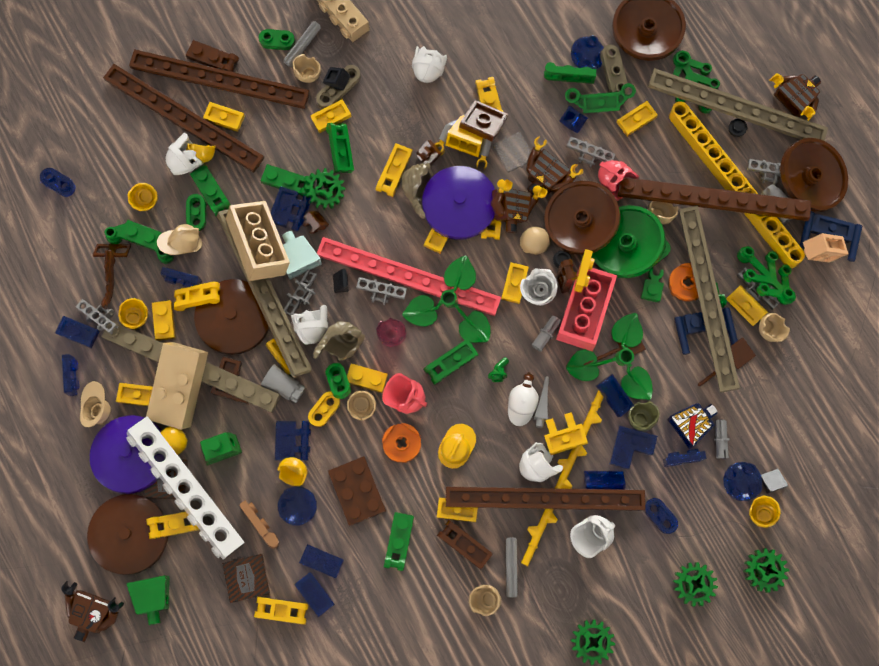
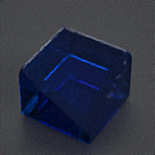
(573, 119)

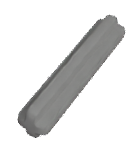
(302, 43)
(511, 567)

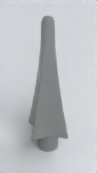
(542, 409)

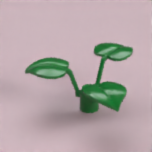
(458, 275)
(628, 332)

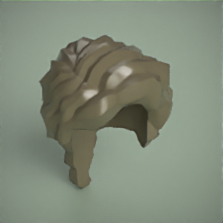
(413, 184)
(340, 340)

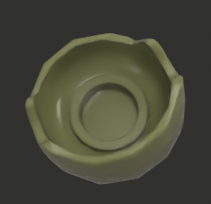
(644, 416)

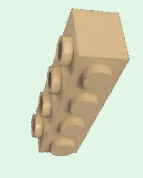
(346, 16)

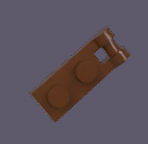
(211, 56)
(566, 275)
(465, 545)

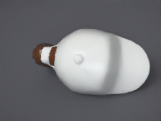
(523, 401)

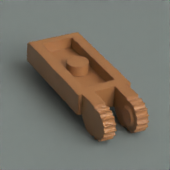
(260, 525)

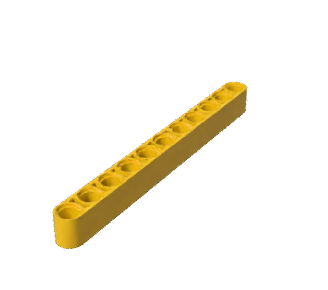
(735, 175)

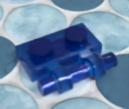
(283, 208)
(286, 440)

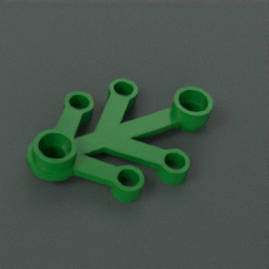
(690, 75)
(782, 290)

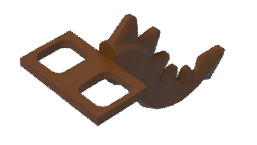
(109, 266)

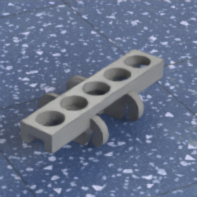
(583, 151)
(763, 171)
(306, 289)
(374, 290)
(751, 290)
(98, 311)

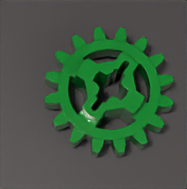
(318, 192)
(769, 562)
(699, 576)
(601, 634)

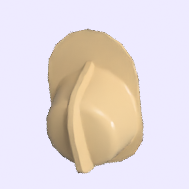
(180, 240)
(93, 405)

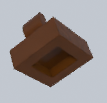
(428, 152)
(316, 220)

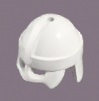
(428, 67)
(179, 159)
(536, 281)
(312, 325)
(536, 466)
(592, 535)

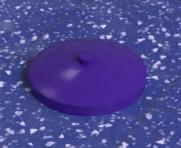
(458, 202)
(117, 462)

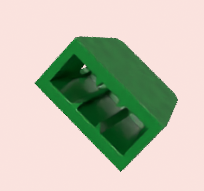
(220, 447)
(150, 597)

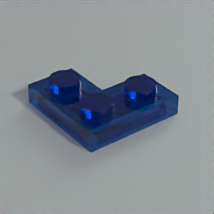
(627, 442)

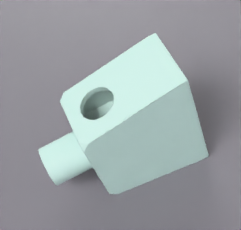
(300, 255)

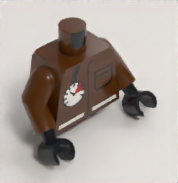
(89, 611)

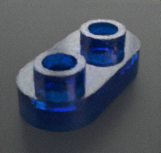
(56, 181)
(661, 515)

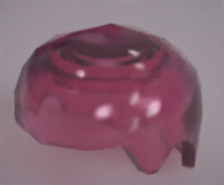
(391, 332)

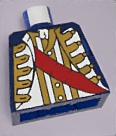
(693, 423)

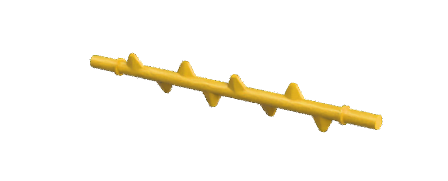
(562, 483)

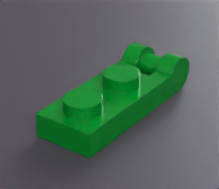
(569, 73)
(340, 148)
(279, 177)
(210, 189)
(451, 361)
(399, 540)

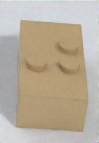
(257, 240)
(176, 385)

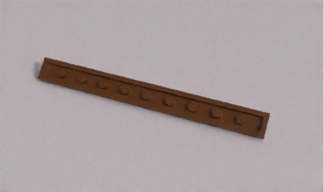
(219, 79)
(183, 118)
(715, 198)
(545, 498)

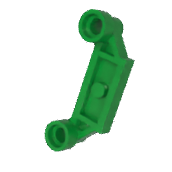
(602, 101)
(138, 235)

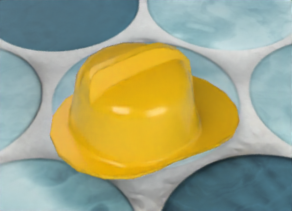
(457, 446)

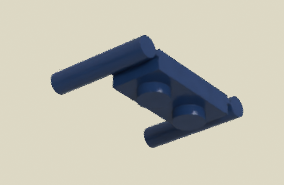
(823, 224)
(694, 324)

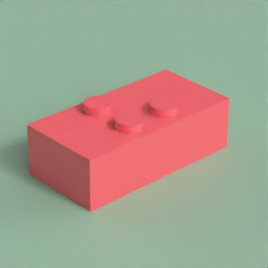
(587, 310)

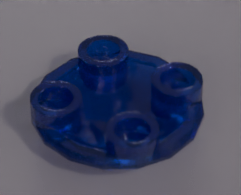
(586, 52)
(742, 481)
(297, 506)

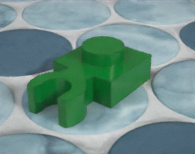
(653, 288)

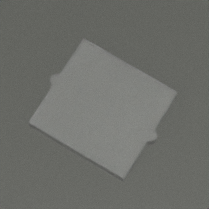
(513, 151)

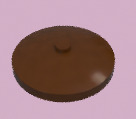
(648, 28)
(814, 173)
(582, 217)
(233, 323)
(120, 535)

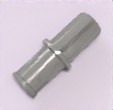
(546, 333)
(721, 439)

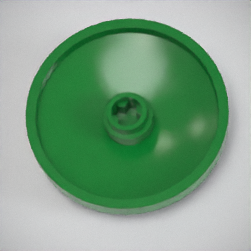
(635, 246)

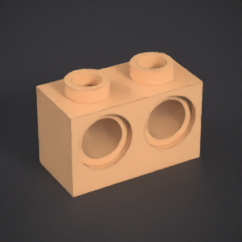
(825, 248)

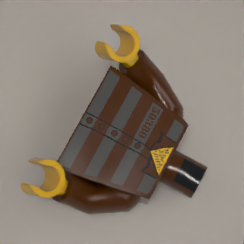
(797, 93)
(547, 170)
(514, 205)

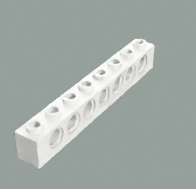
(147, 429)

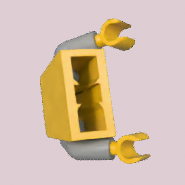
(464, 141)

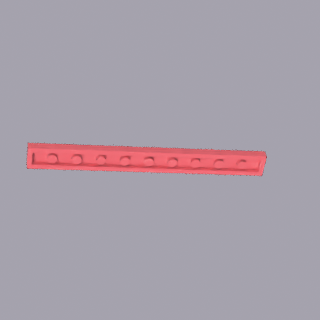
(405, 275)

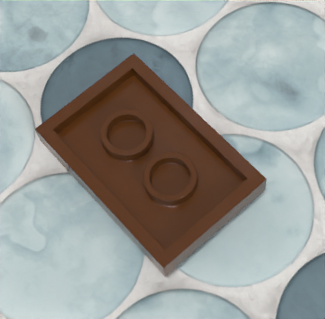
(356, 491)

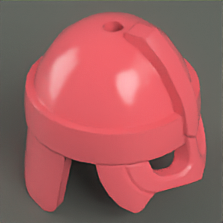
(612, 173)
(404, 394)

